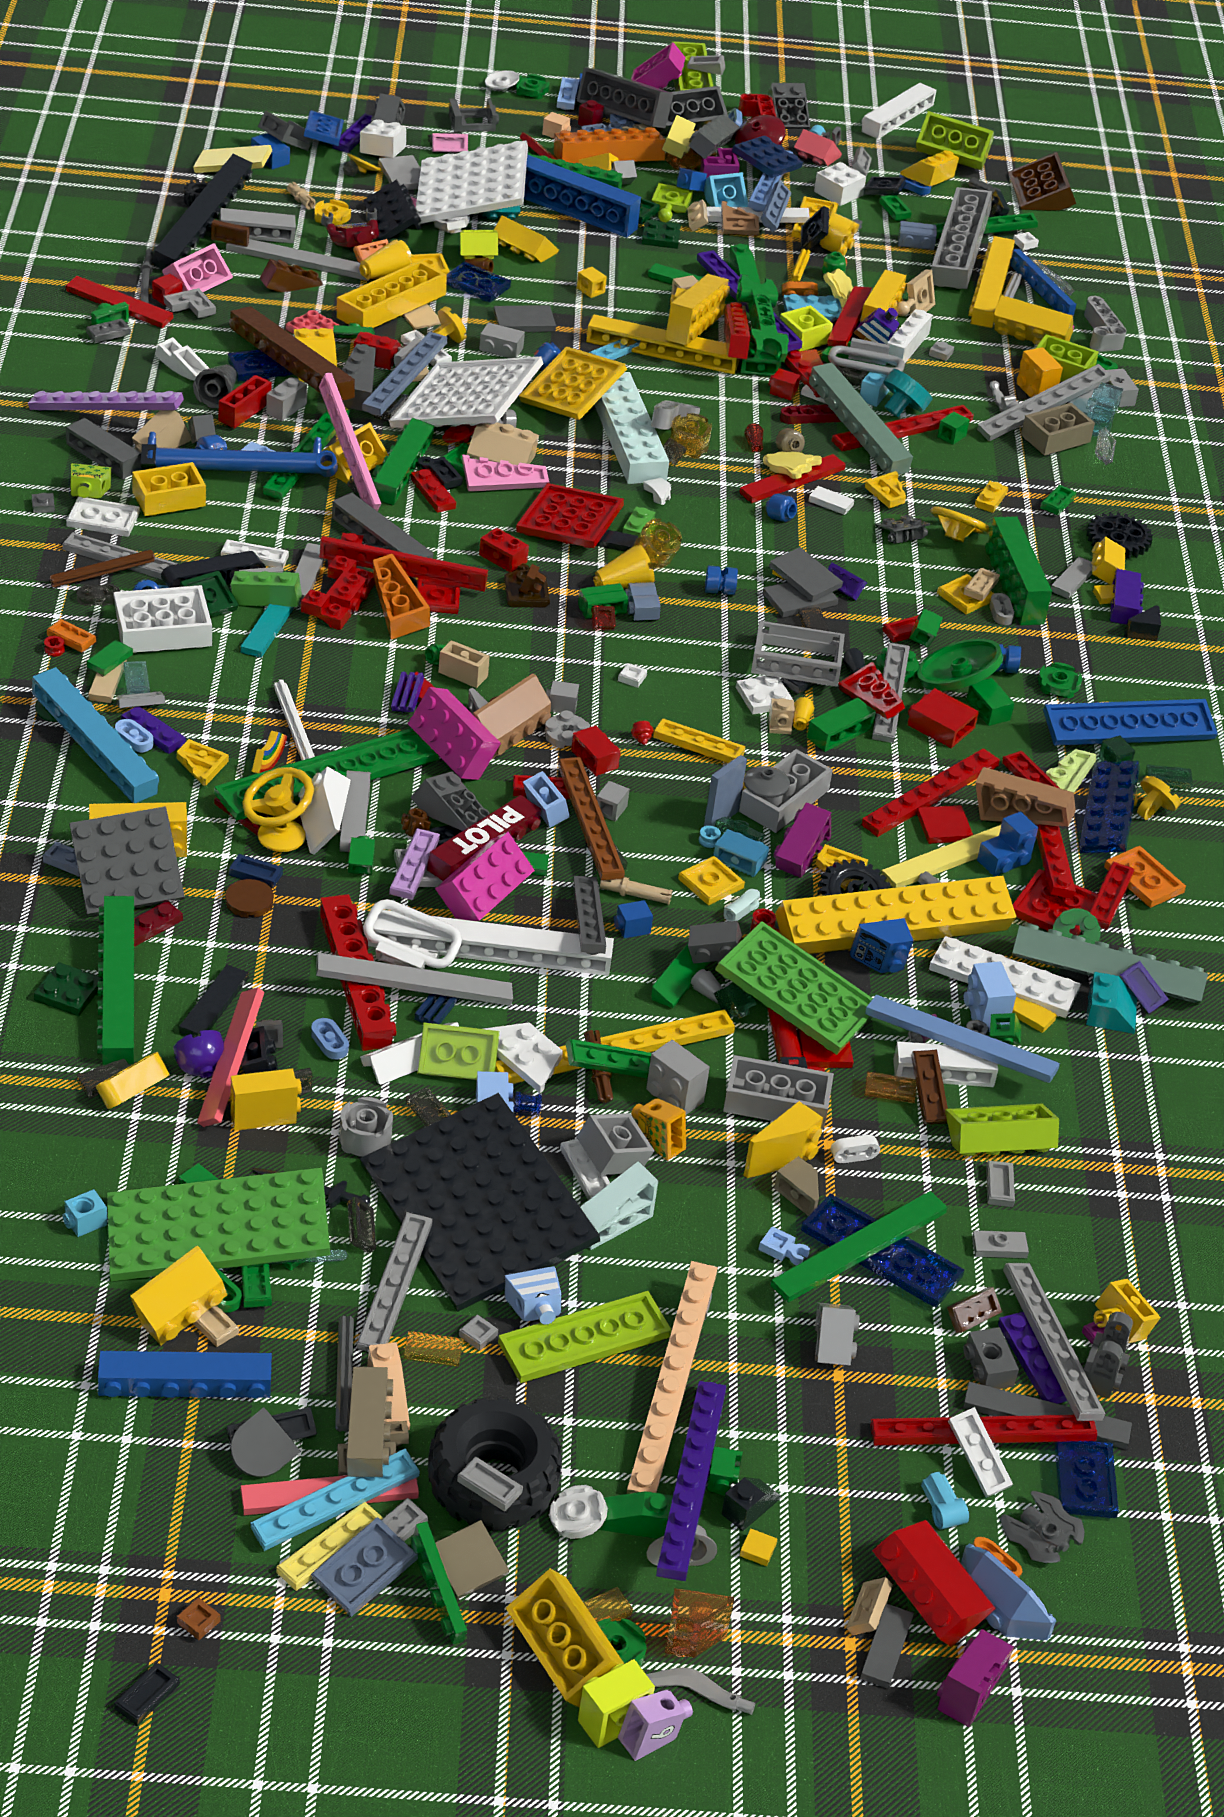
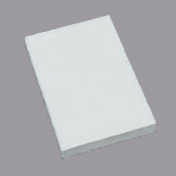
(103, 516)

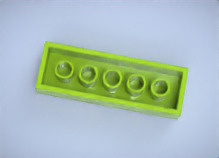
(692, 78)

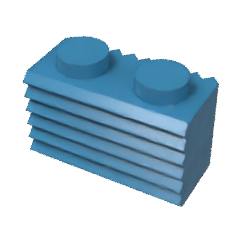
(741, 852)

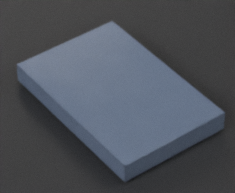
(725, 791)
(364, 1566)

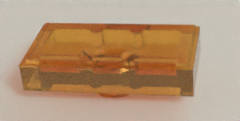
(890, 1087)

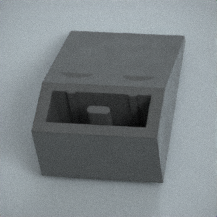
(790, 104)
(449, 801)

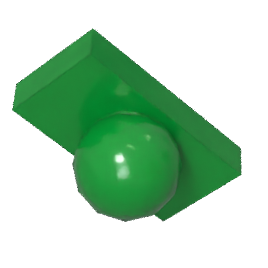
(107, 312)

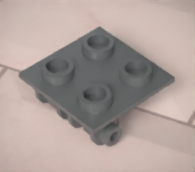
(904, 528)

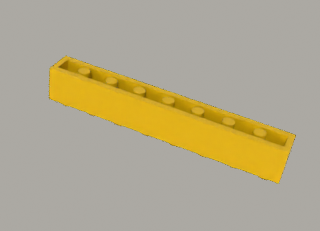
(991, 281)
(698, 352)

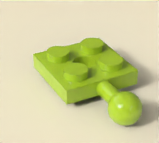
(671, 198)

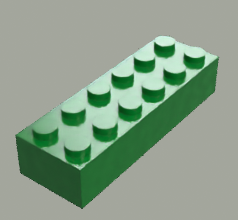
(1018, 570)

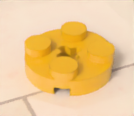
(338, 208)

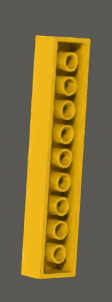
(928, 909)

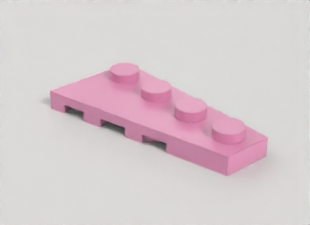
(490, 475)

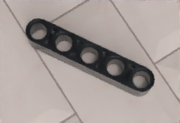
(225, 564)

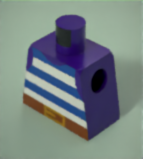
(878, 326)

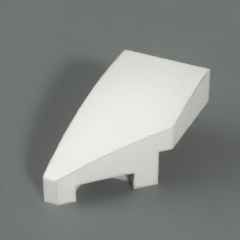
(659, 488)

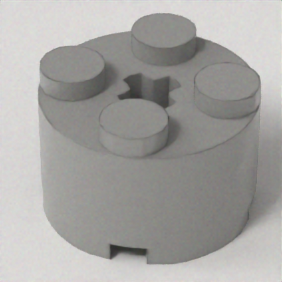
(365, 1126)

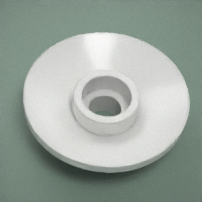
(502, 80)

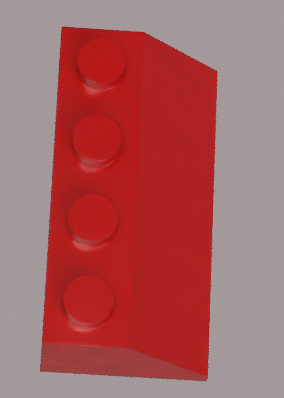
(934, 1581)

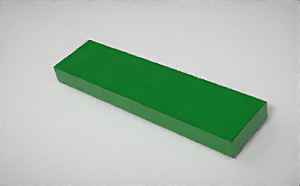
(608, 1058)

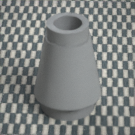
(706, 984)

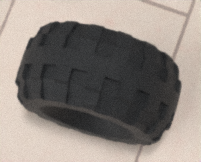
(501, 1433)

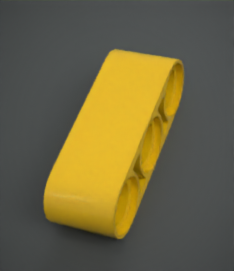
(132, 1080)

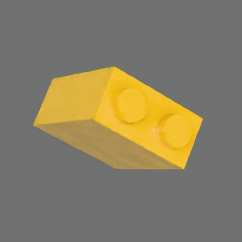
(264, 1099)

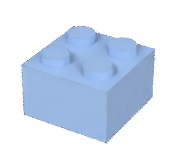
(989, 992)

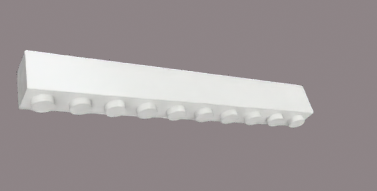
(497, 943)

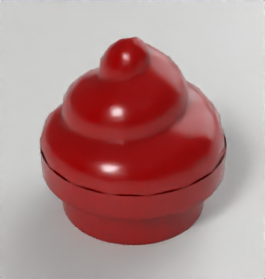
(642, 731)

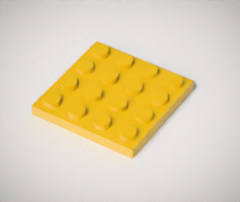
(572, 383)

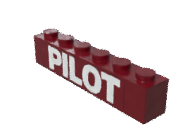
(515, 817)

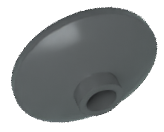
(766, 781)

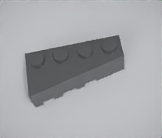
(361, 368)

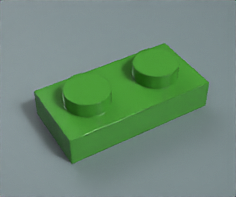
(637, 520)

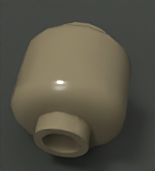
(790, 440)

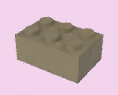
(1057, 428)

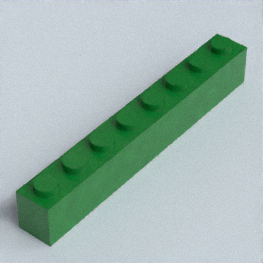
(118, 979)

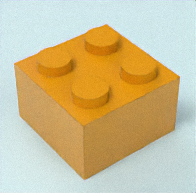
(1038, 371)

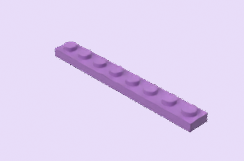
(106, 401)

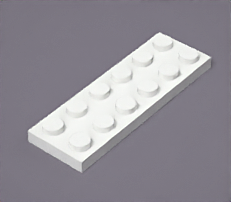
(1029, 983)

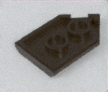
(519, 599)

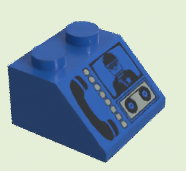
(882, 945)

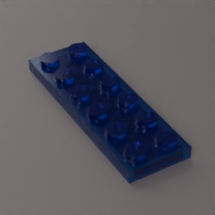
(1109, 807)
(901, 1263)

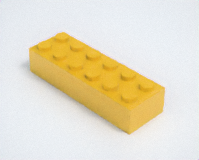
(392, 295)
(697, 309)

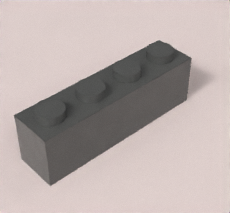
(103, 448)

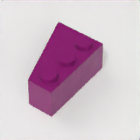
(803, 839)
(974, 1677)

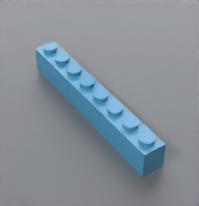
(95, 735)

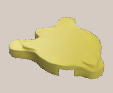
(839, 284)
(791, 463)

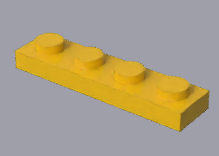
(698, 741)

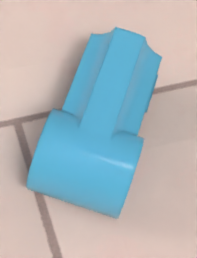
(946, 1508)

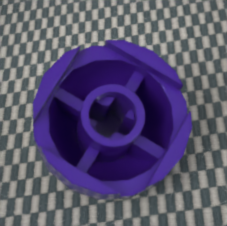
(199, 1054)

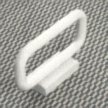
(399, 954)

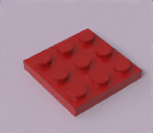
(1042, 909)

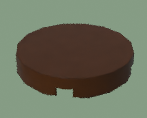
(249, 898)

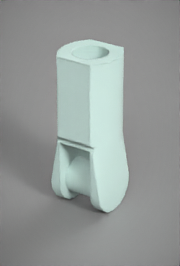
(742, 906)

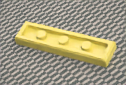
(299, 1566)

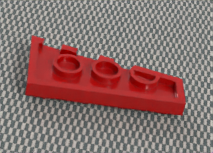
(873, 690)

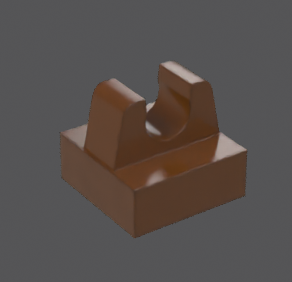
(531, 580)

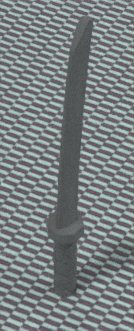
(146, 269)

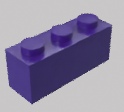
(1127, 596)

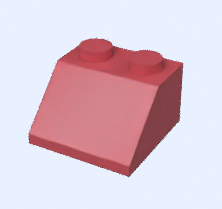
(817, 148)

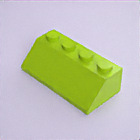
(1002, 1129)

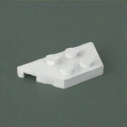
(528, 1053)

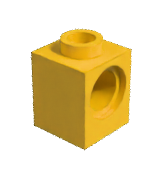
(591, 282)

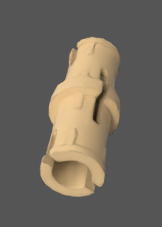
(301, 195)

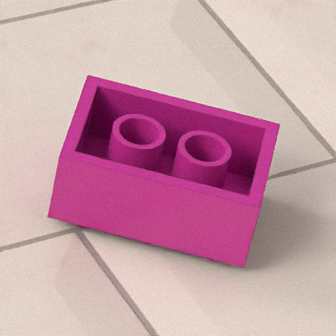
(660, 67)

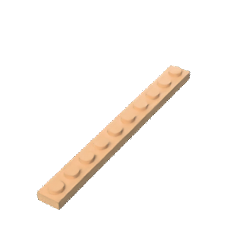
(672, 1379)

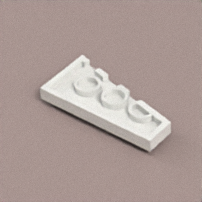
(453, 224)

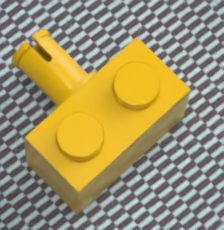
(1125, 1298)

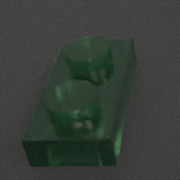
(1174, 777)

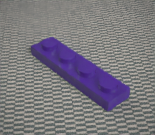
(1031, 1357)

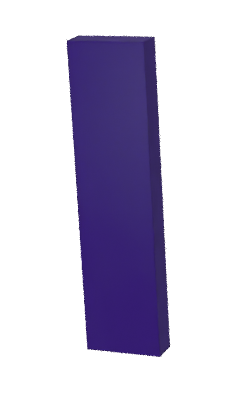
(351, 136)

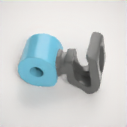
(819, 130)

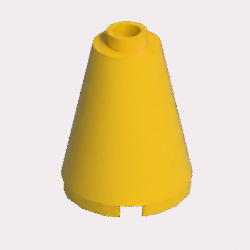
(386, 260)
(625, 569)

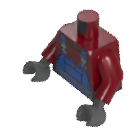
(352, 234)

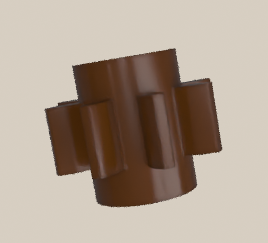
(415, 820)

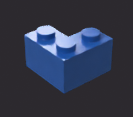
(1011, 847)

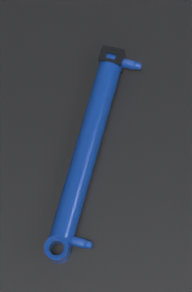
(240, 459)

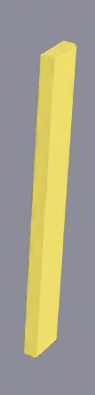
(938, 860)

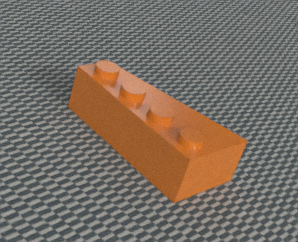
(400, 600)

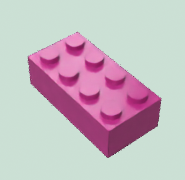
(454, 733)
(485, 879)

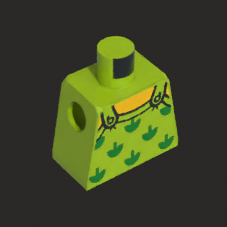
(90, 480)

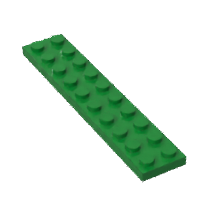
(378, 756)

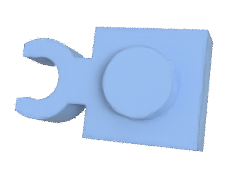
(780, 1244)

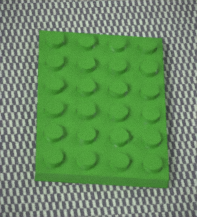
(797, 987)

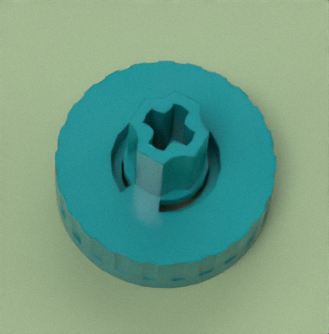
(905, 392)

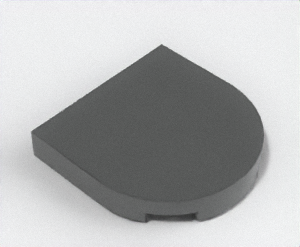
(261, 1446)

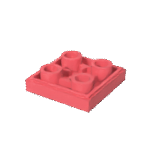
(310, 320)

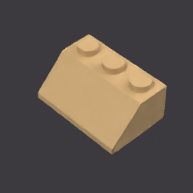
(503, 443)

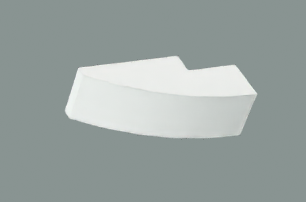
(180, 359)

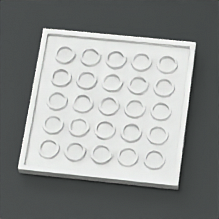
(472, 181)
(467, 392)

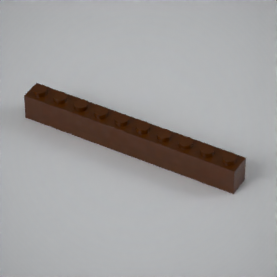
(288, 350)

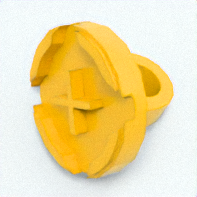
(450, 325)
(1157, 796)

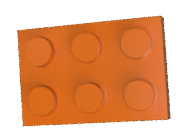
(1150, 879)

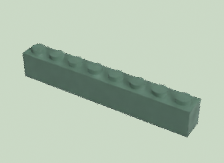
(860, 419)
(1086, 958)

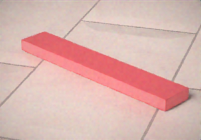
(231, 1058)
(272, 1496)

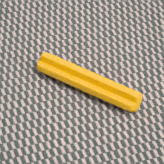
(800, 265)

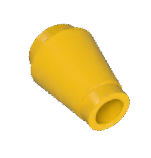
(802, 712)

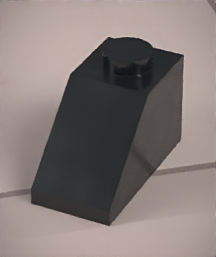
(748, 1501)

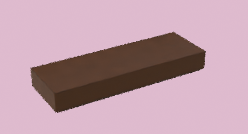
(930, 1086)

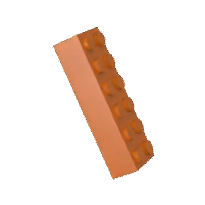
(625, 145)

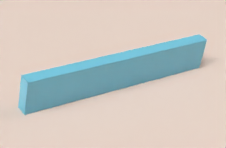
(331, 1501)

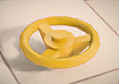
(958, 525)
(278, 799)

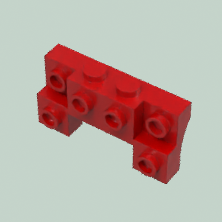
(343, 597)

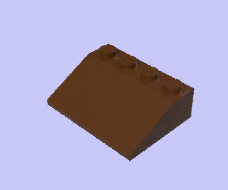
(1042, 185)

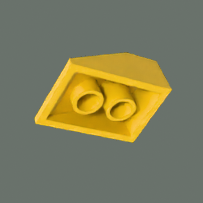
(320, 341)
(783, 1140)

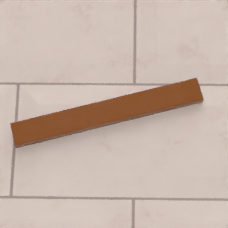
(591, 819)

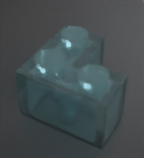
(1103, 406)

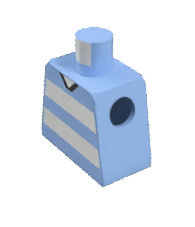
(534, 1294)

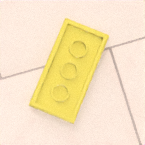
(213, 159)

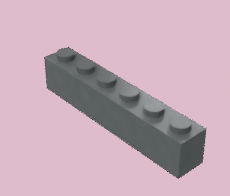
(713, 135)
(377, 530)

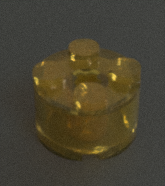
(692, 433)
(660, 542)

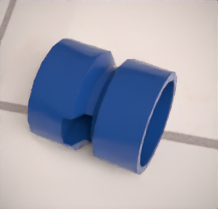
(721, 580)
(1011, 659)

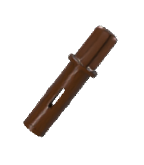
(600, 1078)

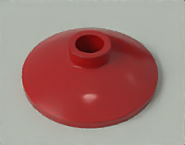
(459, 433)

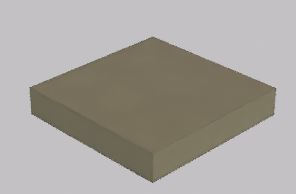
(471, 1559)

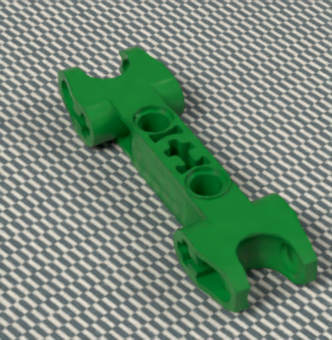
(763, 333)

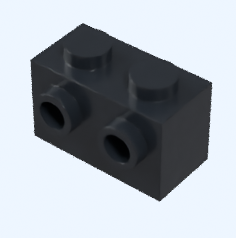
(259, 1053)

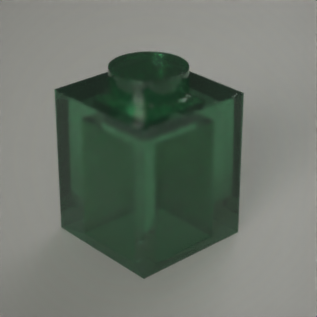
(1115, 750)
(735, 1000)

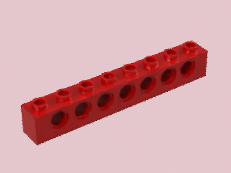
(364, 1000)

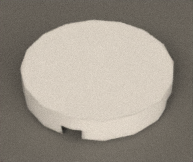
(578, 1512)

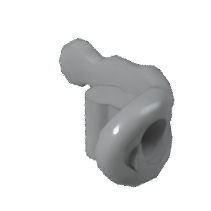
(1003, 402)

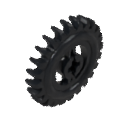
(838, 873)

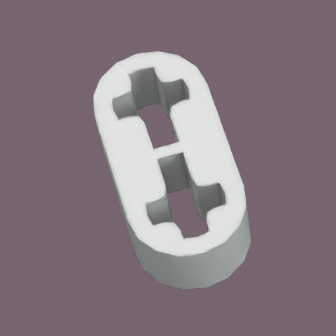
(855, 1148)

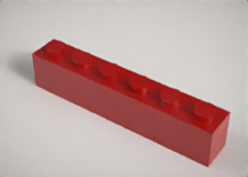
(736, 330)

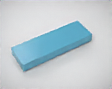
(610, 352)

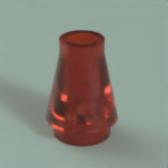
(754, 436)

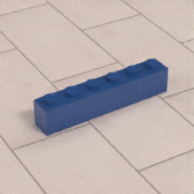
(184, 1374)

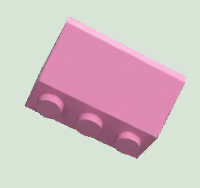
(200, 270)

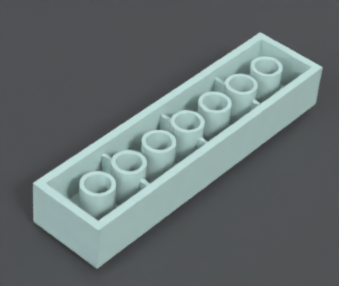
(631, 432)

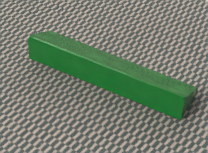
(676, 979)

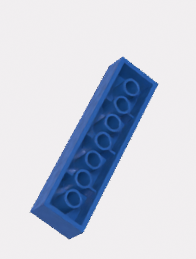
(581, 197)

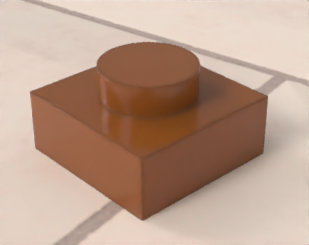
(198, 1618)

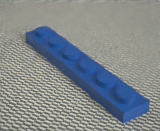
(1041, 283)

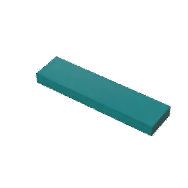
(266, 630)

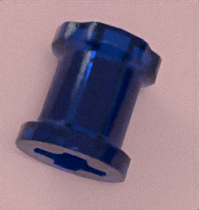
(520, 1098)

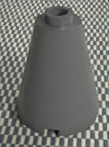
(214, 384)

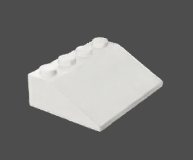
(163, 619)

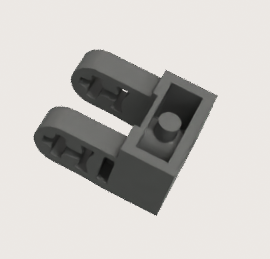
(1109, 1355)

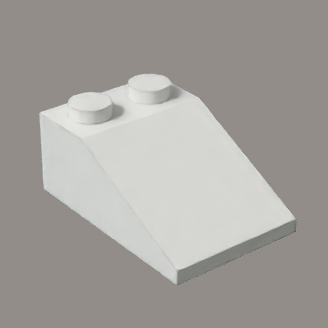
(326, 809)

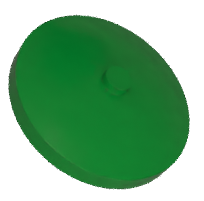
(960, 664)

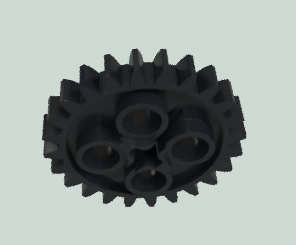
(1121, 530)

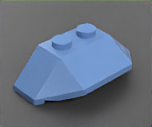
(1017, 1607)

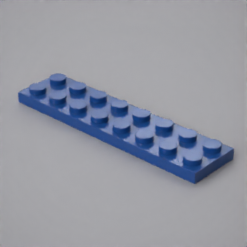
(1132, 720)

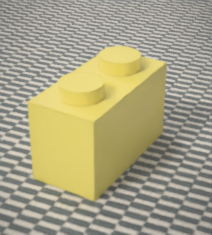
(679, 137)

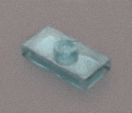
(136, 677)

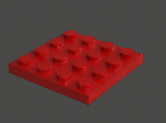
(570, 515)

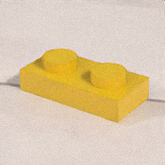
(991, 496)

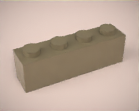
(368, 1422)

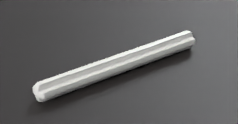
(293, 720)

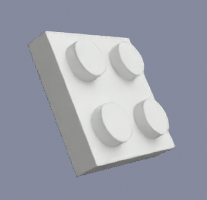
(759, 692)

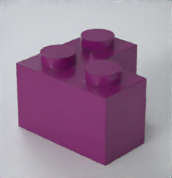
(724, 163)

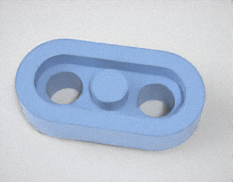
(135, 735)

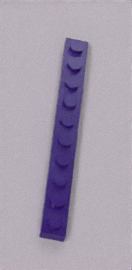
(716, 266)
(691, 1482)

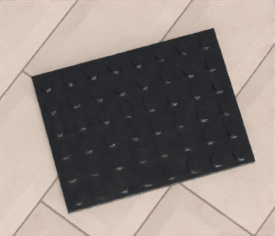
(488, 1197)

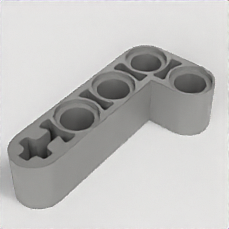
(1108, 330)
(668, 410)
(355, 808)

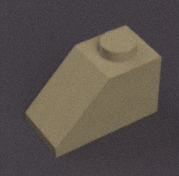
(799, 1184)

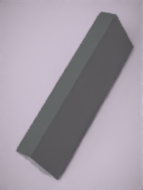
(887, 1646)

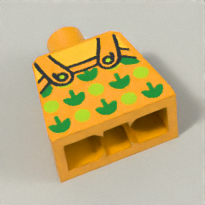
(662, 1126)

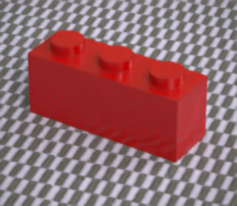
(244, 401)

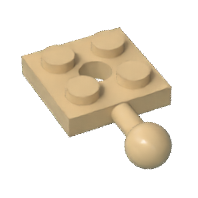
(920, 294)

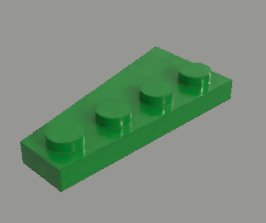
(438, 1583)

